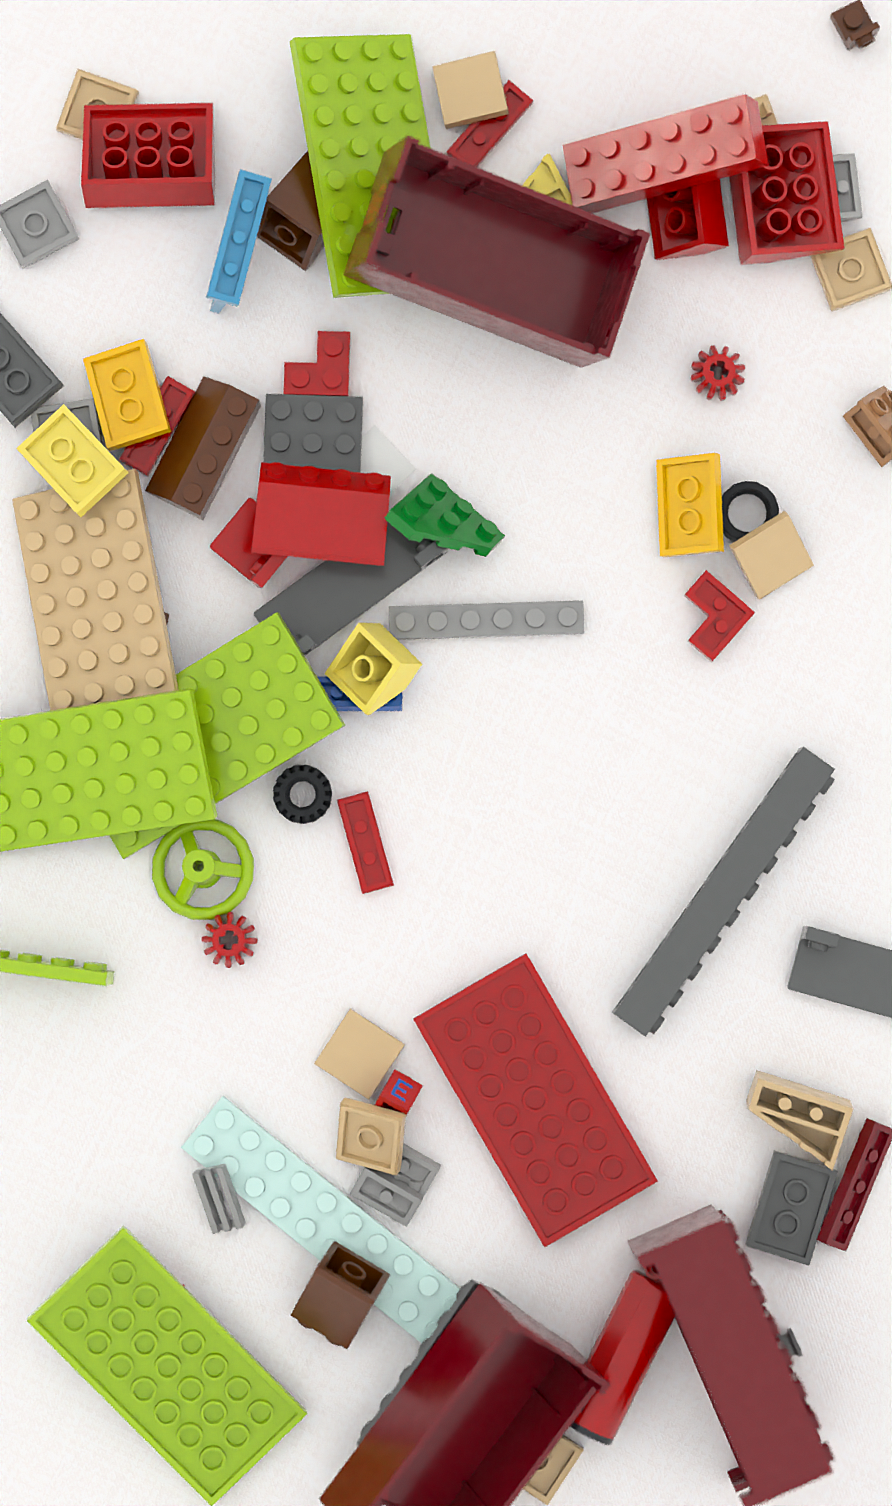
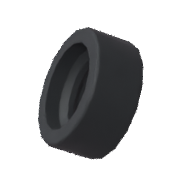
(741, 488)

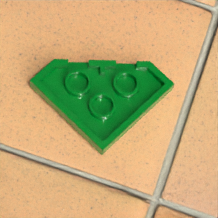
(443, 516)

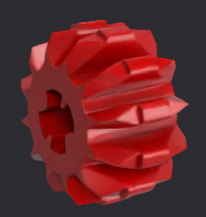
(706, 376)
(236, 948)

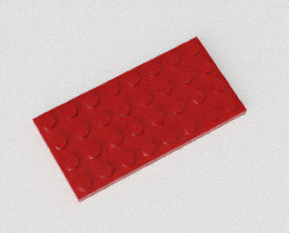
(535, 1100)

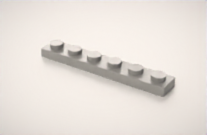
(486, 620)

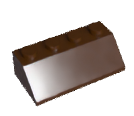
(203, 447)

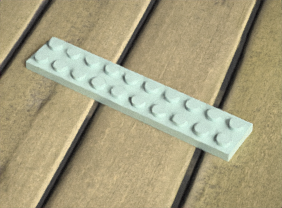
(320, 1213)

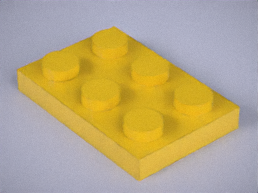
(126, 395)
(690, 505)

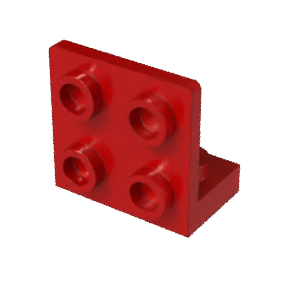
(235, 547)

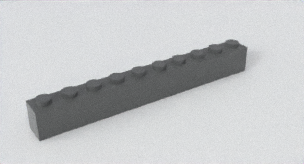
(723, 891)

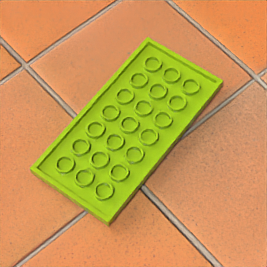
(354, 106)
(254, 712)
(102, 770)
(167, 1365)

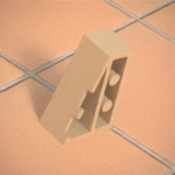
(801, 1113)

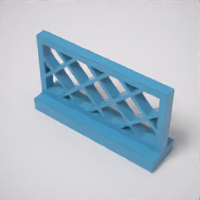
(238, 240)

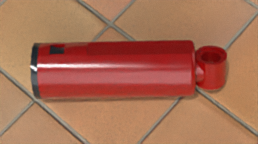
(626, 1352)

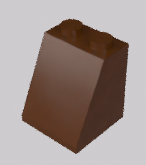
(292, 217)
(339, 1295)

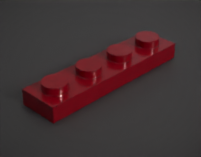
(856, 1185)

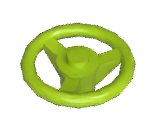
(202, 869)

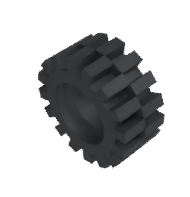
(297, 774)

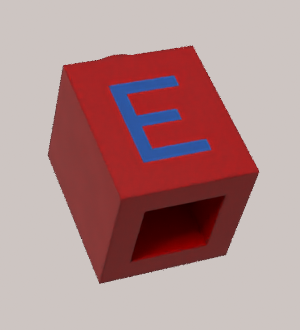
(399, 1093)

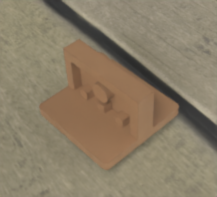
(873, 423)

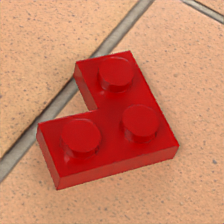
(326, 376)
(724, 612)

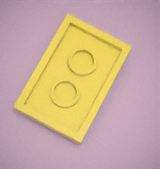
(72, 460)

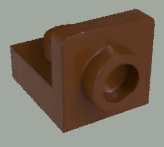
(855, 25)

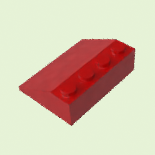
(148, 155)
(791, 203)
(321, 514)

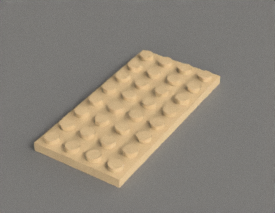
(95, 597)

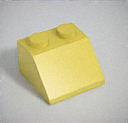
(372, 667)

